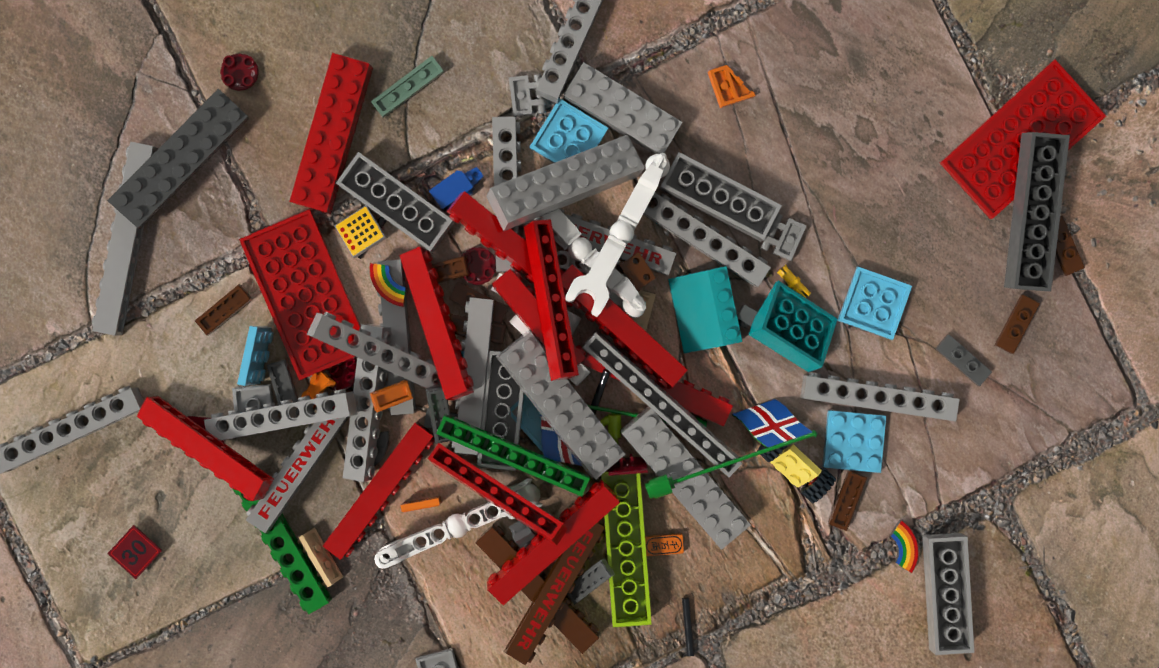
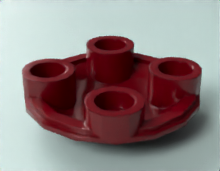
(239, 72)
(481, 265)
(343, 374)

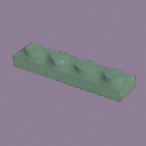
(407, 86)

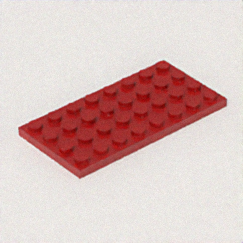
(989, 157)
(296, 284)

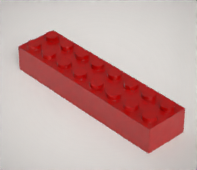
(331, 133)

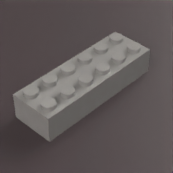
(622, 109)
(720, 197)
(395, 202)
(499, 396)
(948, 593)

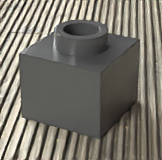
(746, 316)

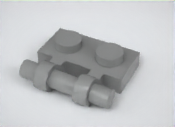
(521, 97)
(788, 240)

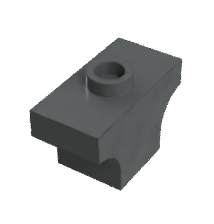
(522, 534)

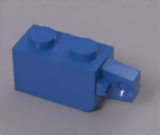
(458, 182)

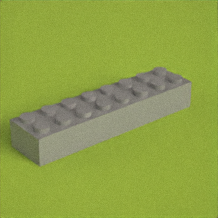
(564, 182)
(560, 406)
(698, 494)

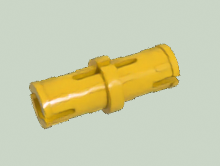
(793, 281)

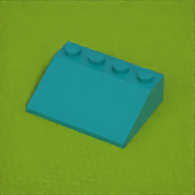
(705, 310)
(794, 327)

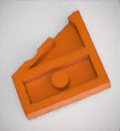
(728, 87)
(318, 383)

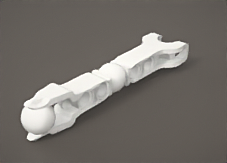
(620, 235)
(580, 249)
(455, 526)

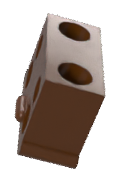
(636, 272)

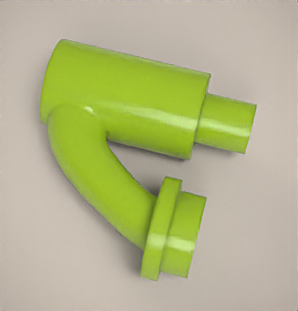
(614, 425)

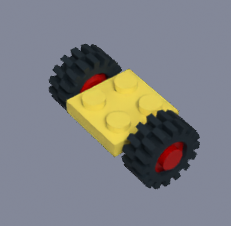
(800, 471)

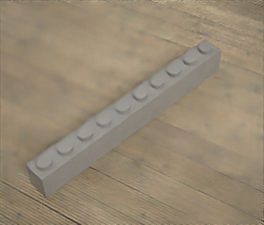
(121, 257)
(661, 402)

